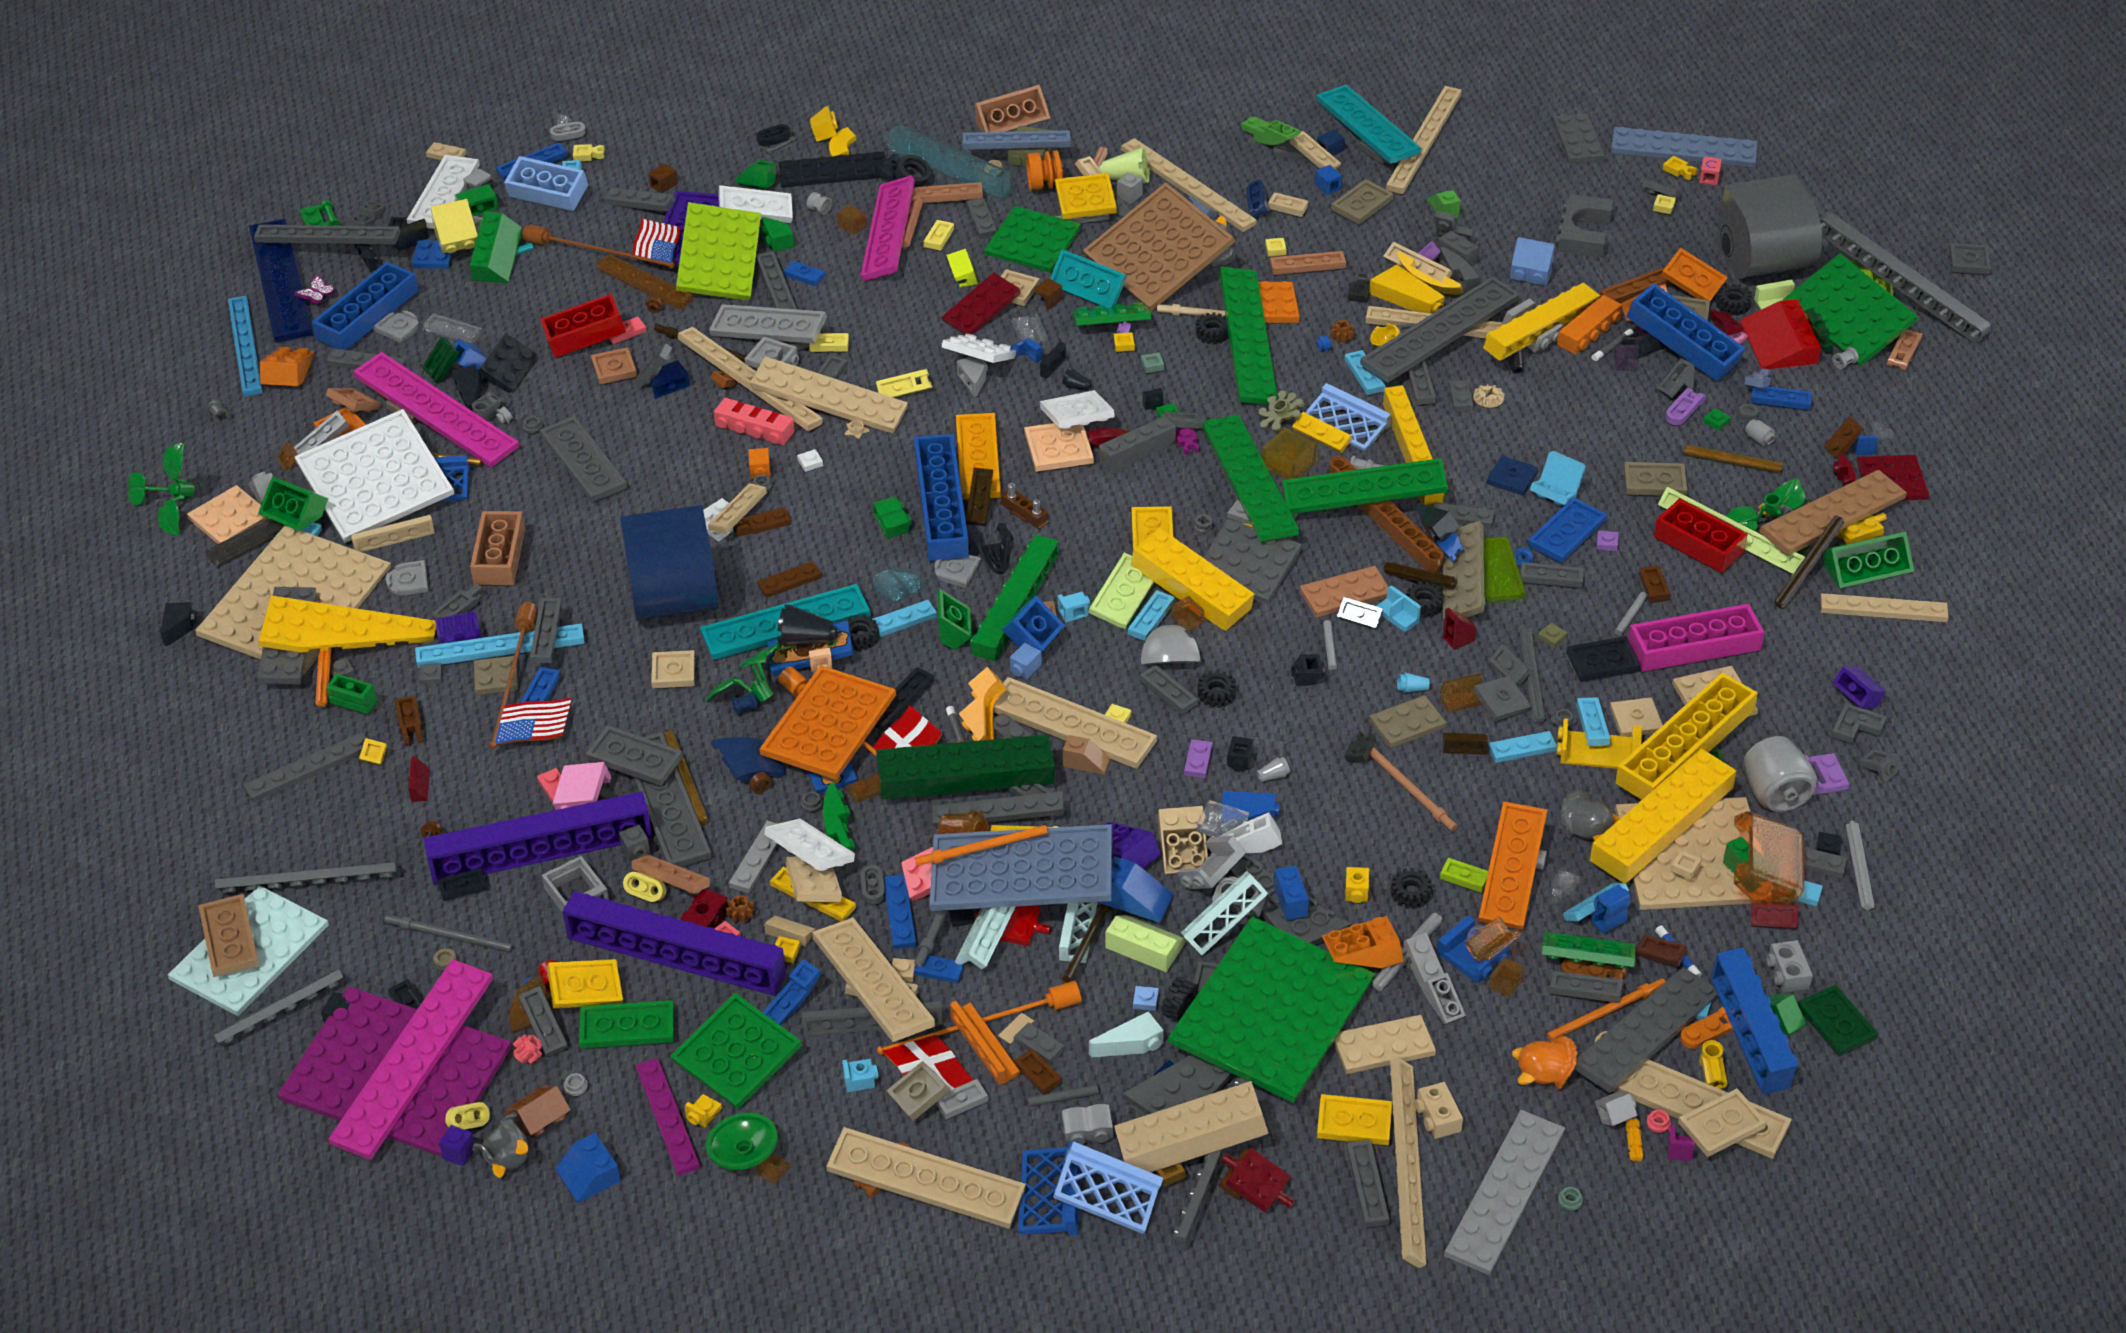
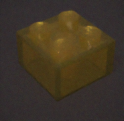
(1289, 454)

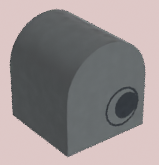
(1768, 227)

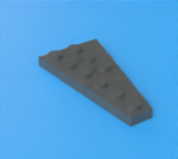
(1306, 928)
(1178, 1084)

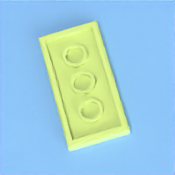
(1121, 594)

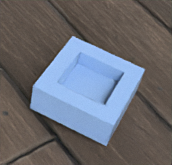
(1145, 998)

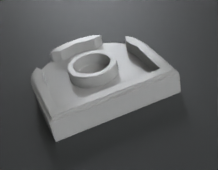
(397, 326)
(957, 570)
(408, 578)

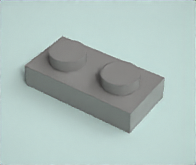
(962, 1099)

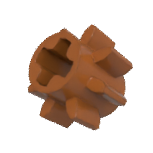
(1342, 331)
(740, 908)

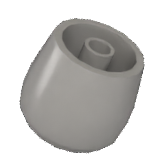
(1779, 774)

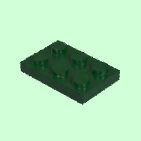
(1837, 1020)

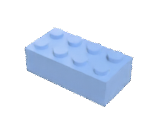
(546, 183)

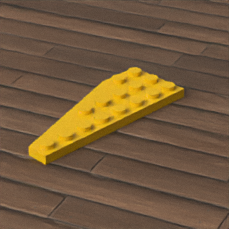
(312, 625)

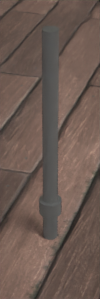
(408, 923)
(927, 944)

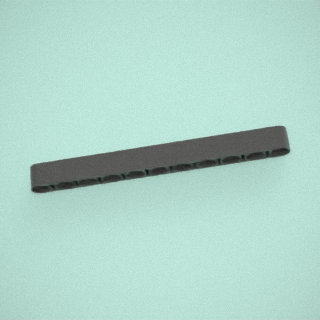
(1903, 278)

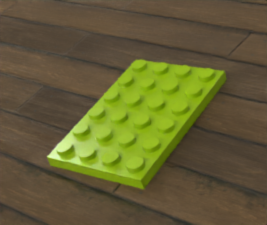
(718, 251)

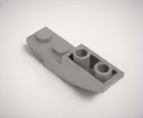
(1432, 980)

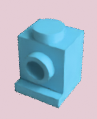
(1073, 606)
(859, 1075)

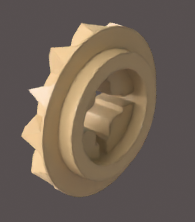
(1492, 400)

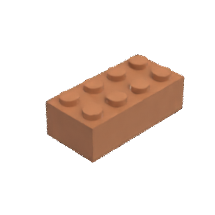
(497, 548)

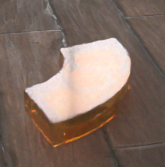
(517, 1015)

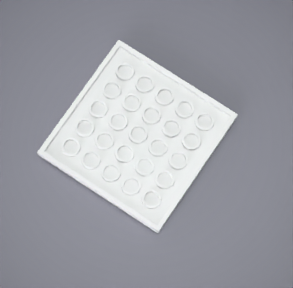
(374, 475)

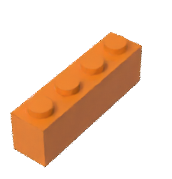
(1589, 324)

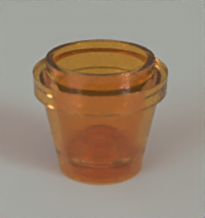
(963, 823)

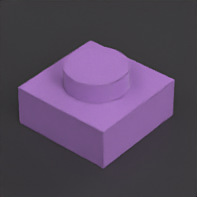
(1430, 251)
(1607, 540)

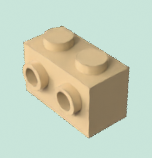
(1439, 1110)

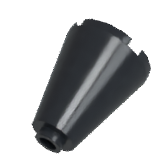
(803, 627)

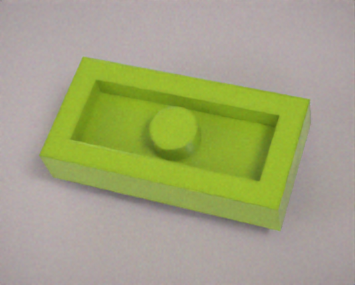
(1464, 875)

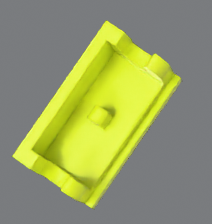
(962, 268)

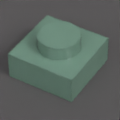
(1152, 362)

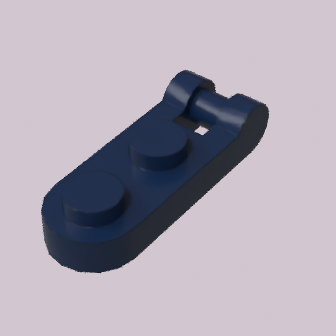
(1257, 198)

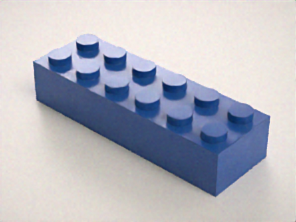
(365, 306)
(1685, 332)
(1753, 1021)

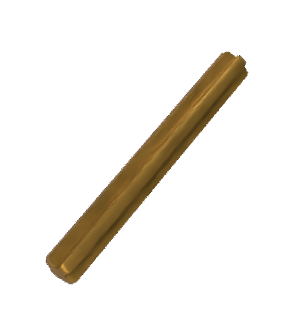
(1733, 458)

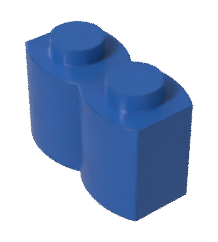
(1611, 909)

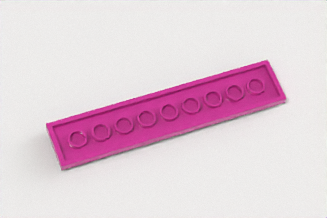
(436, 409)
(410, 1060)

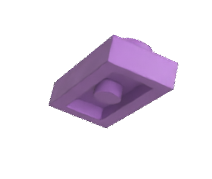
(1198, 758)

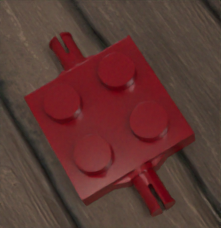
(1258, 1180)

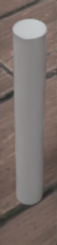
(1631, 613)
(1329, 645)

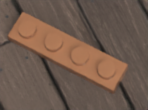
(949, 192)
(914, 210)
(1307, 262)
(671, 874)

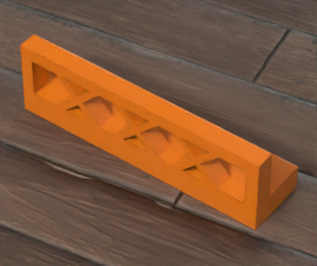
(984, 1043)

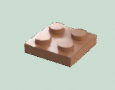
(613, 365)
(353, 399)

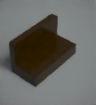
(1465, 743)

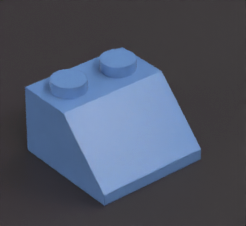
(1532, 261)

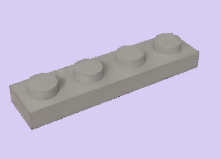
(754, 862)

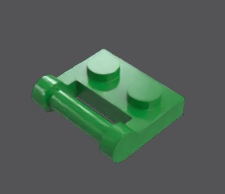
(312, 216)

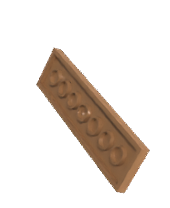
(1850, 502)

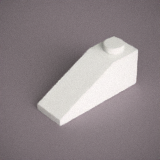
(1257, 834)

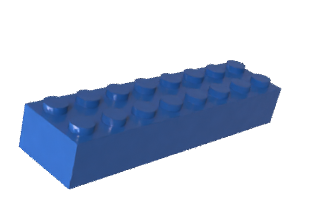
(941, 497)

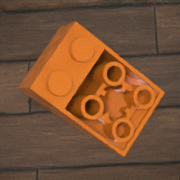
(285, 366)
(1365, 944)

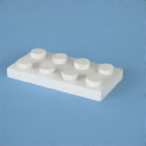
(768, 203)
(809, 844)

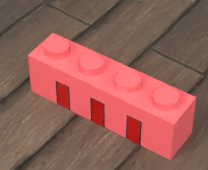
(754, 421)

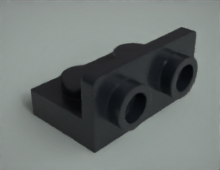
(1645, 341)

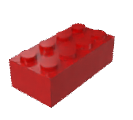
(583, 325)
(1700, 535)

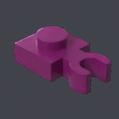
(1187, 438)

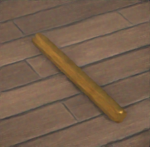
(687, 780)

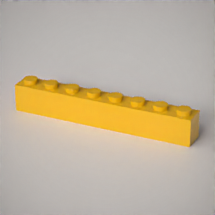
(1528, 327)
(1408, 432)

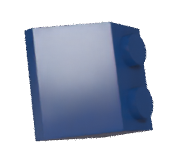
(588, 1168)

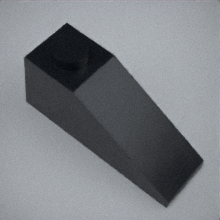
(468, 384)
(1437, 522)

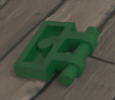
(1820, 330)

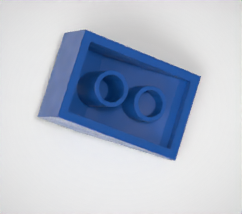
(1137, 891)

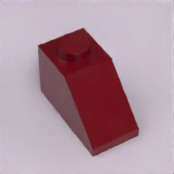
(1458, 629)

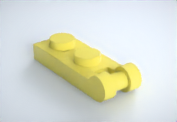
(904, 384)

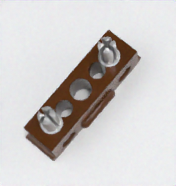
(1024, 508)

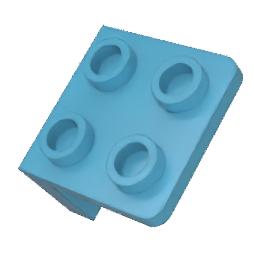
(1559, 479)

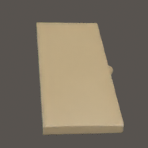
(1014, 1027)

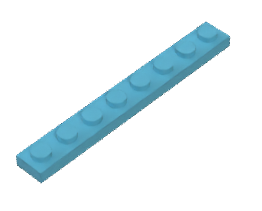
(492, 646)

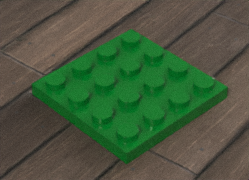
(1032, 239)
(736, 1051)

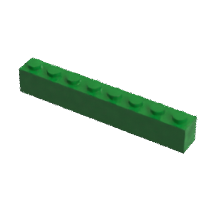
(1016, 592)

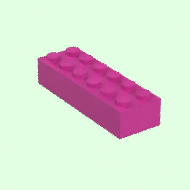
(1696, 637)

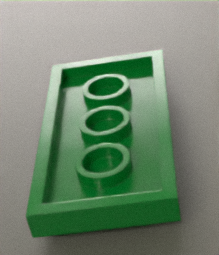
(1118, 313)
(1590, 949)
(626, 1024)

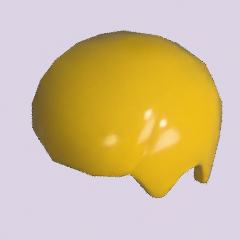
(1384, 334)

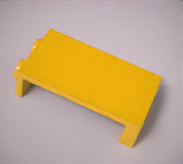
(1576, 751)

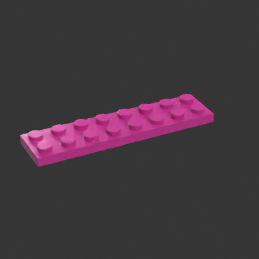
(887, 228)

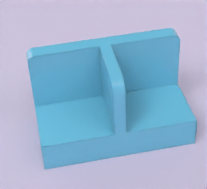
(1400, 609)

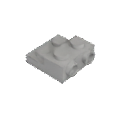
(772, 349)

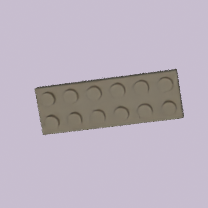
(1469, 571)

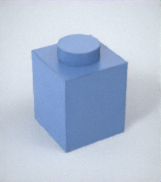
(1025, 661)

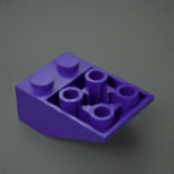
(1133, 844)

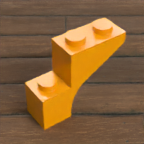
(979, 713)

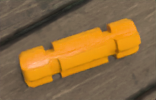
(1634, 1139)

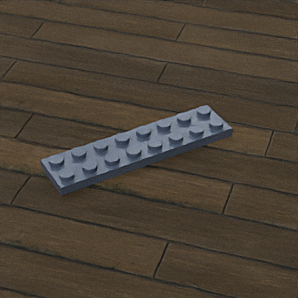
(1683, 146)

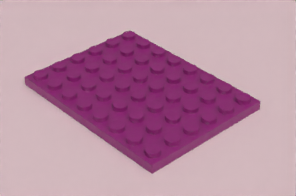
(354, 1046)

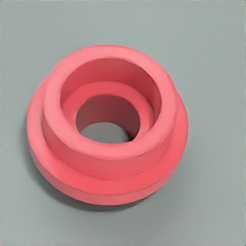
(1658, 1115)

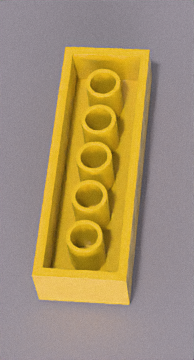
(1189, 574)

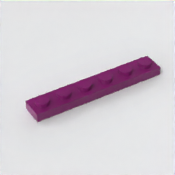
(667, 1117)

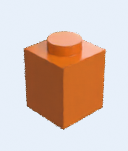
(759, 462)

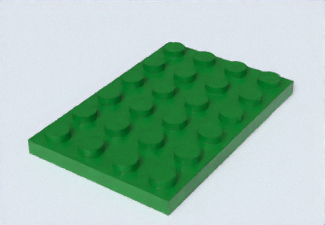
(1854, 308)

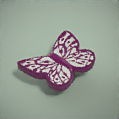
(316, 291)

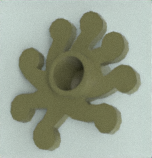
(1280, 410)

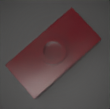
(1774, 916)

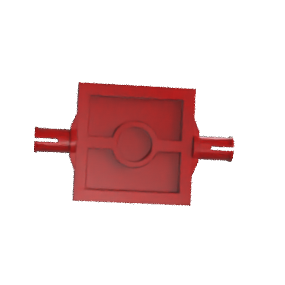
(1023, 925)

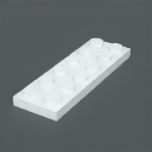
(443, 186)

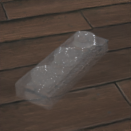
(452, 328)

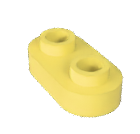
(646, 886)
(465, 1115)

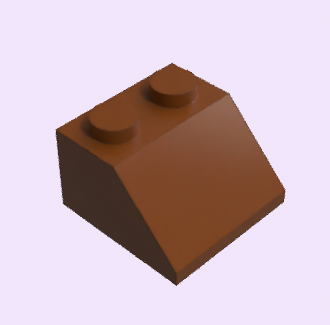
(539, 1109)

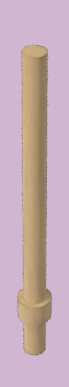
(1176, 309)

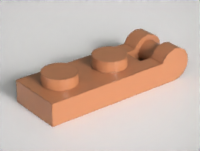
(1904, 349)

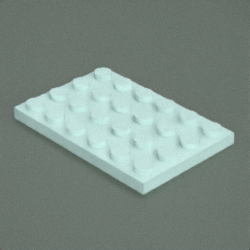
(279, 934)

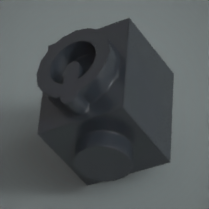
(1307, 669)

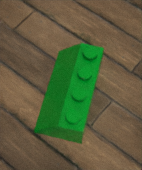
(495, 248)
(1869, 559)

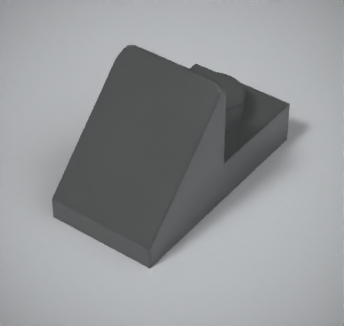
(1679, 376)

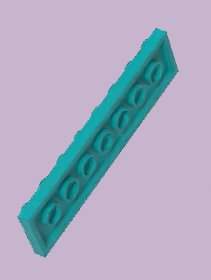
(1368, 124)
(761, 627)

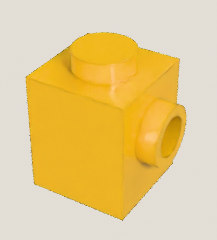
(1357, 884)

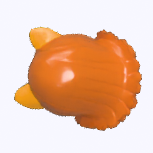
(1546, 1061)

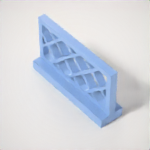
(1355, 408)
(1112, 1169)

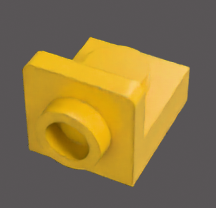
(702, 1111)

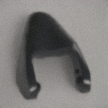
(994, 554)

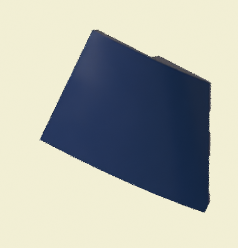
(744, 758)

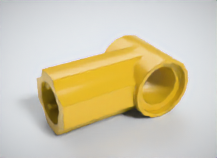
(1713, 1065)

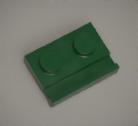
(440, 360)

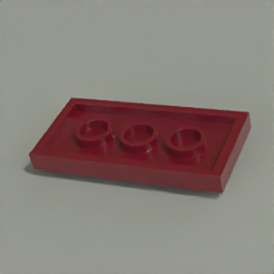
(981, 304)

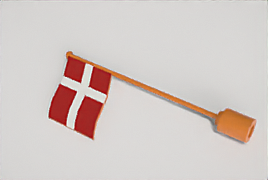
(907, 731)
(941, 1059)

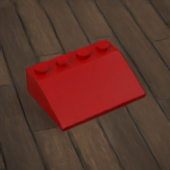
(1781, 336)

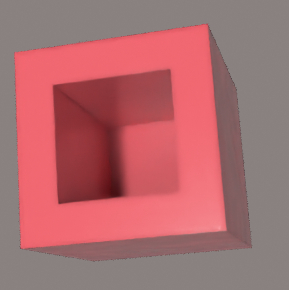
(1710, 170)

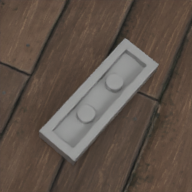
(323, 433)

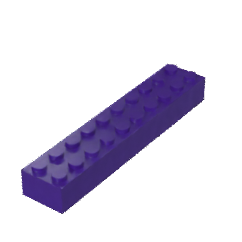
(536, 837)
(674, 943)

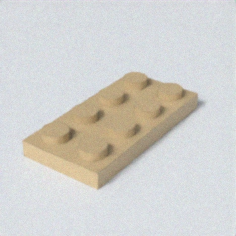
(1379, 1043)

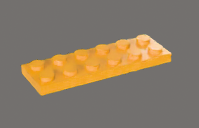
(977, 449)

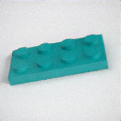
(1088, 279)

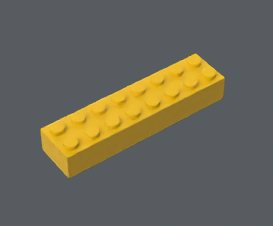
(1695, 726)
(1662, 816)

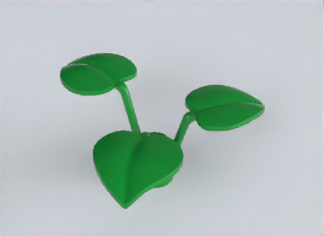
(1788, 494)
(169, 514)
(760, 685)

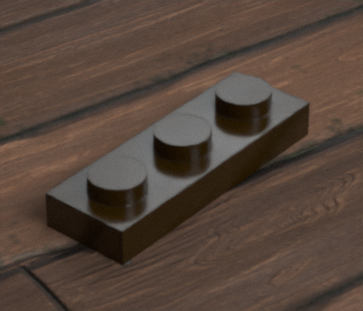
(979, 496)

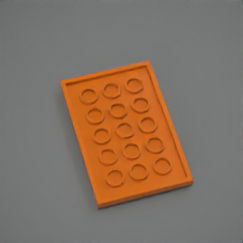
(828, 722)

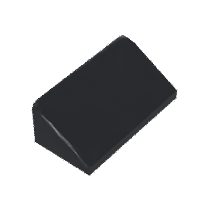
(411, 234)

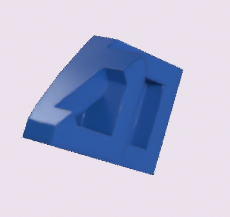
(1030, 348)
(1450, 546)

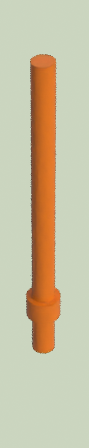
(938, 856)
(1642, 991)

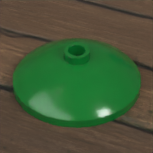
(741, 1141)

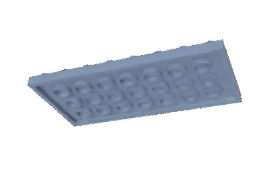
(1040, 870)

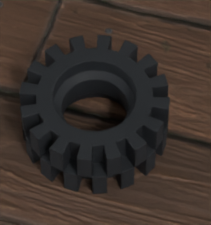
(1739, 305)
(1212, 321)
(1430, 592)
(864, 624)
(1216, 680)
(1407, 897)
(1178, 998)

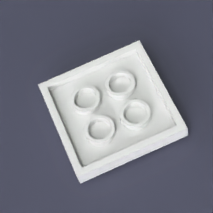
(979, 349)
(1077, 409)

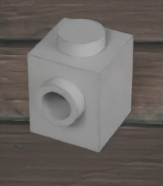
(1129, 188)
(1616, 1108)

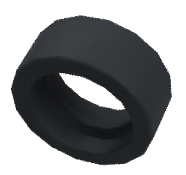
(917, 163)

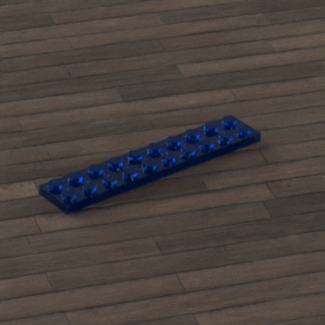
(279, 283)

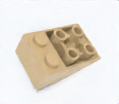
(1179, 841)

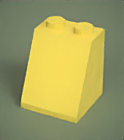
(454, 226)

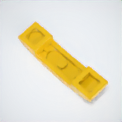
(1447, 285)

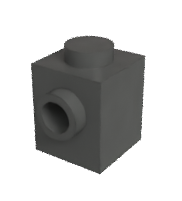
(634, 843)

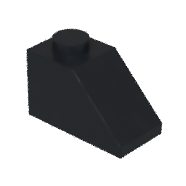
(177, 621)

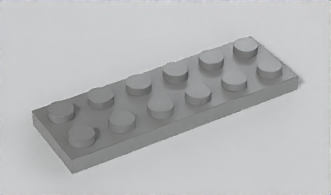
(772, 323)

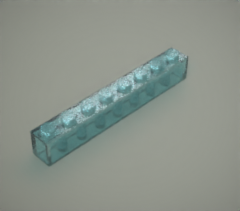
(951, 160)

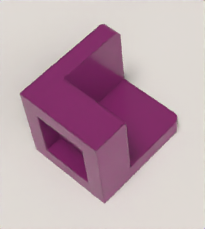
(1679, 1146)

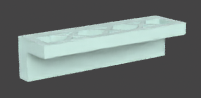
(1218, 906)
(1069, 929)
(984, 935)

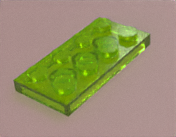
(1501, 572)

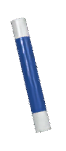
(1686, 962)

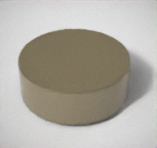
(443, 958)

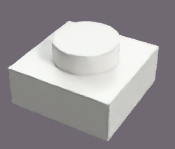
(810, 460)

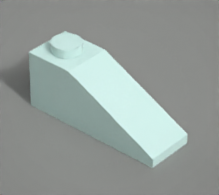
(1129, 1038)

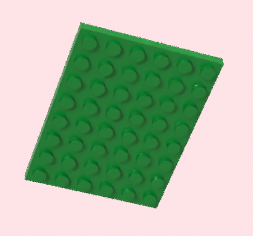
(1271, 1009)

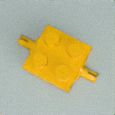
(1863, 529)

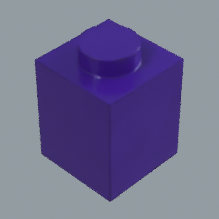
(456, 1145)

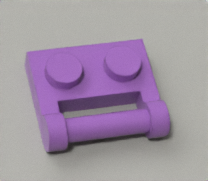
(1830, 774)

